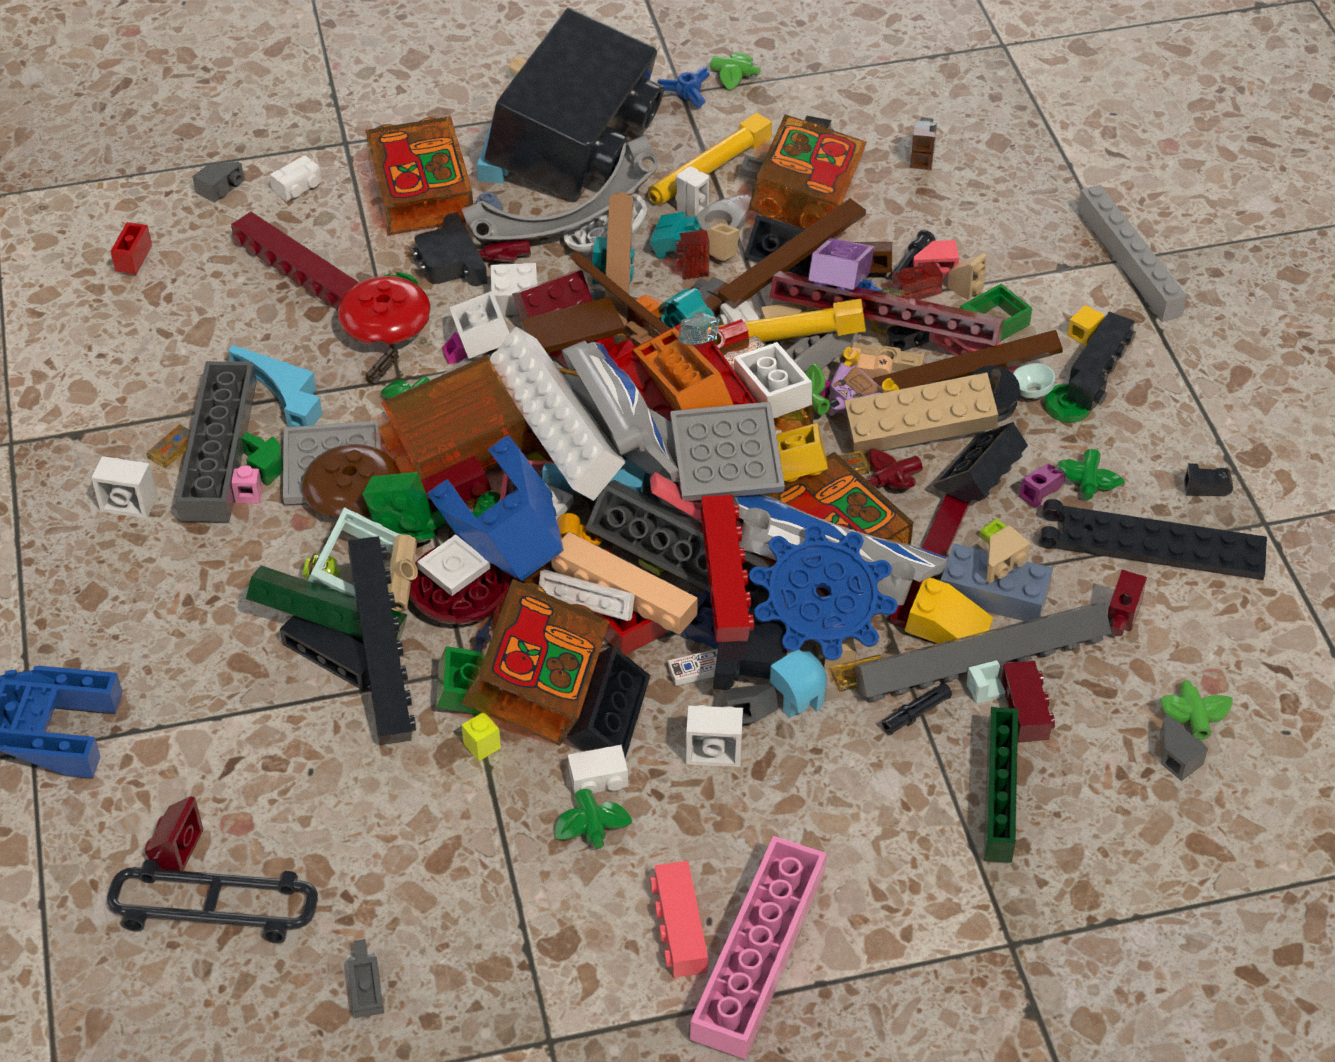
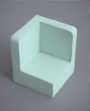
(984, 682)

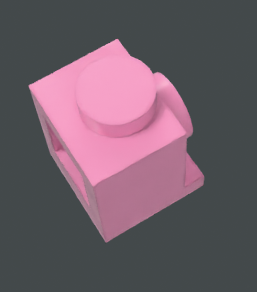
(247, 478)

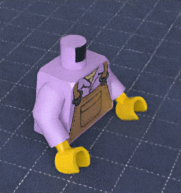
(853, 383)

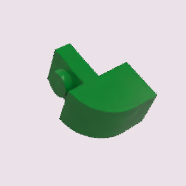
(263, 456)

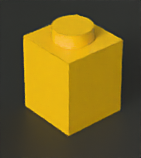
(1084, 324)

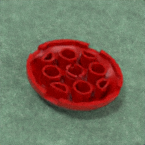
(384, 310)

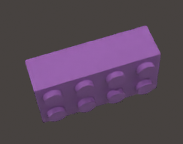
(840, 264)

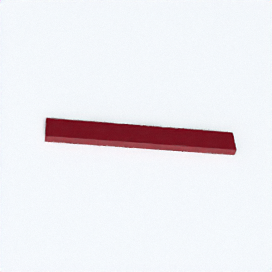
(938, 541)

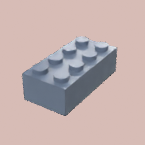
(1015, 596)

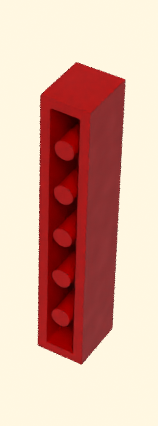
(724, 568)

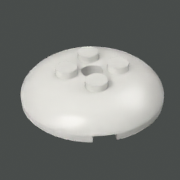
(583, 238)

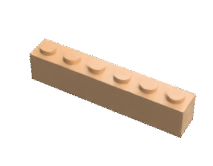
(653, 596)

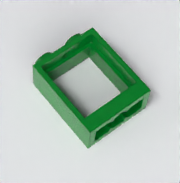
(1009, 302)

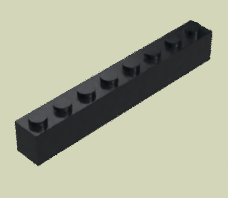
(380, 642)

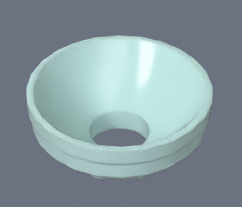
(1035, 376)

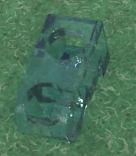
(694, 330)

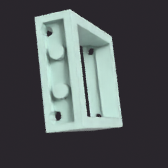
(359, 527)

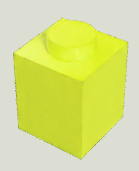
(481, 736)

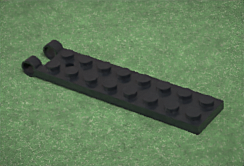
(1154, 541)

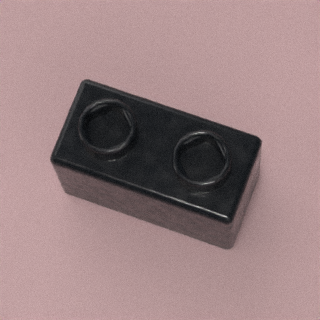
(572, 105)

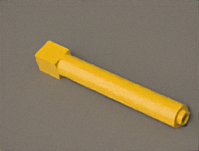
(751, 134)
(844, 318)

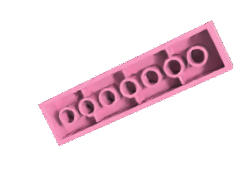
(758, 948)

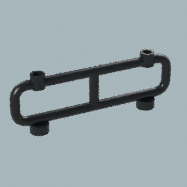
(275, 927)

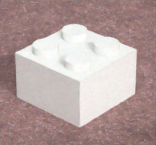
(510, 279)
(124, 487)
(714, 736)

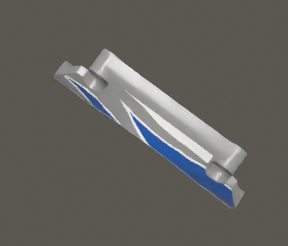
(620, 404)
(770, 517)

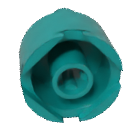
(683, 306)

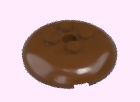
(340, 477)

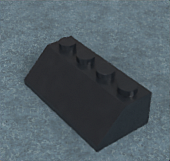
(768, 237)
(982, 463)
(610, 703)

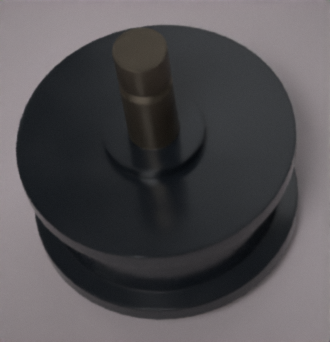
(1004, 389)

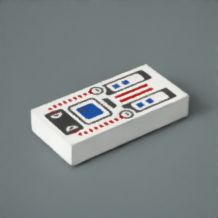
(693, 667)

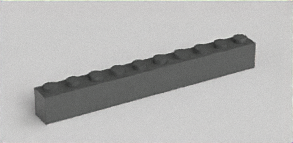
(1000, 644)

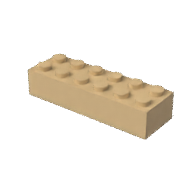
(921, 413)

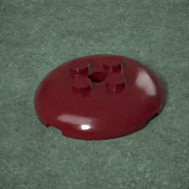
(467, 605)

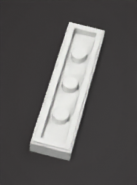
(592, 595)

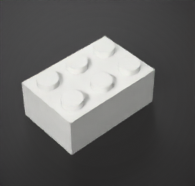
(480, 324)
(774, 378)

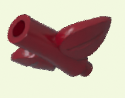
(505, 250)
(892, 472)

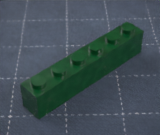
(309, 601)
(1001, 785)

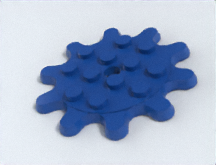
(828, 565)

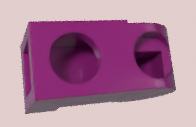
(1040, 484)

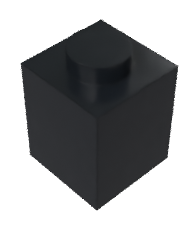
(1087, 390)

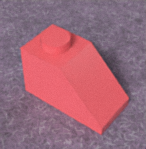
(942, 252)

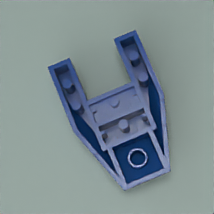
(518, 530)
(28, 706)

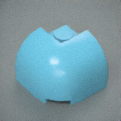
(801, 682)

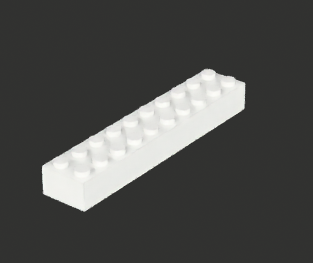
(556, 414)

